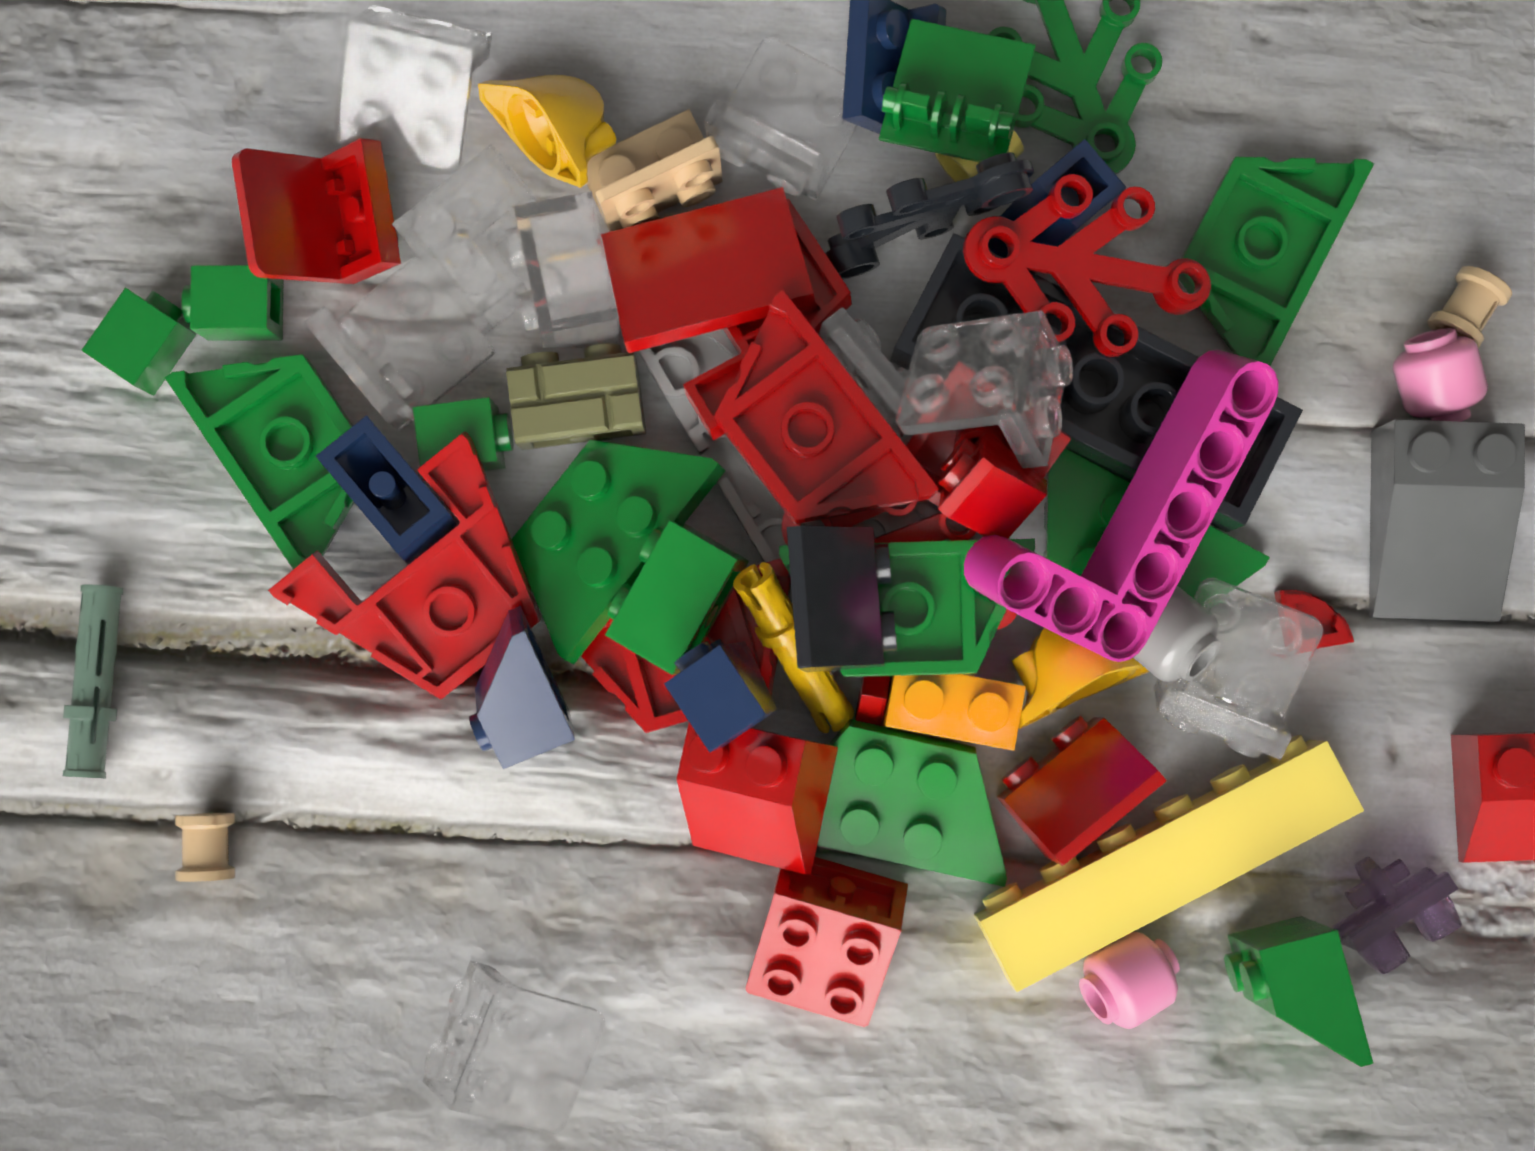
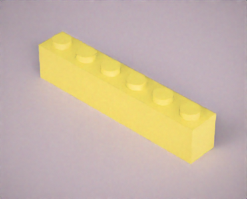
(1166, 862)

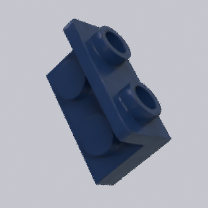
(873, 55)

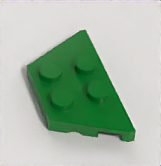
(1267, 244)
(267, 432)
(1082, 504)
(593, 526)
(937, 615)
(911, 803)

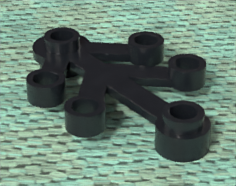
(929, 212)

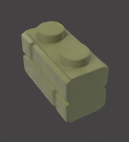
(575, 397)

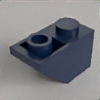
(1080, 161)
(720, 691)

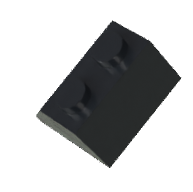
(838, 598)

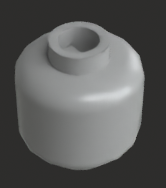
(1181, 641)

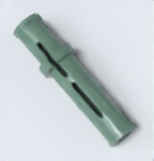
(93, 682)

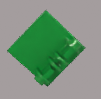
(956, 92)

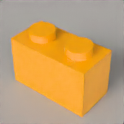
(956, 708)

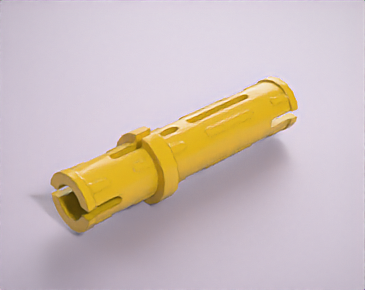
(776, 631)

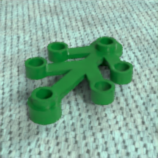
(1078, 75)

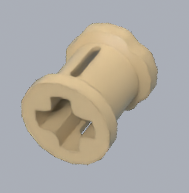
(1471, 303)
(205, 847)

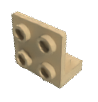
(654, 172)

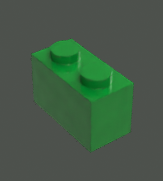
(674, 595)

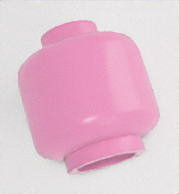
(1440, 376)
(1130, 980)

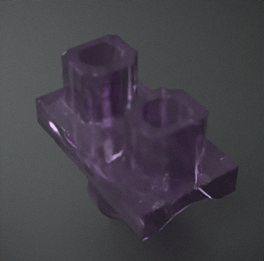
(1419, 898)

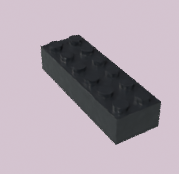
(1111, 401)

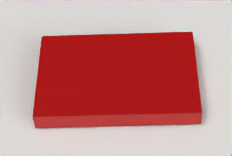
(705, 269)

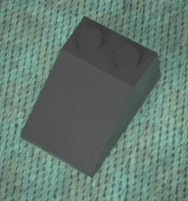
(1443, 518)

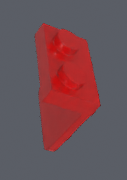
(316, 214)

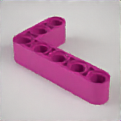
(1155, 524)

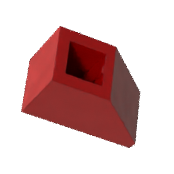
(988, 487)

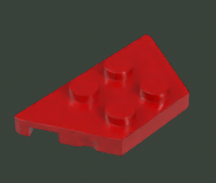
(813, 427)
(641, 683)

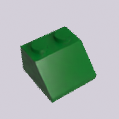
(1303, 979)

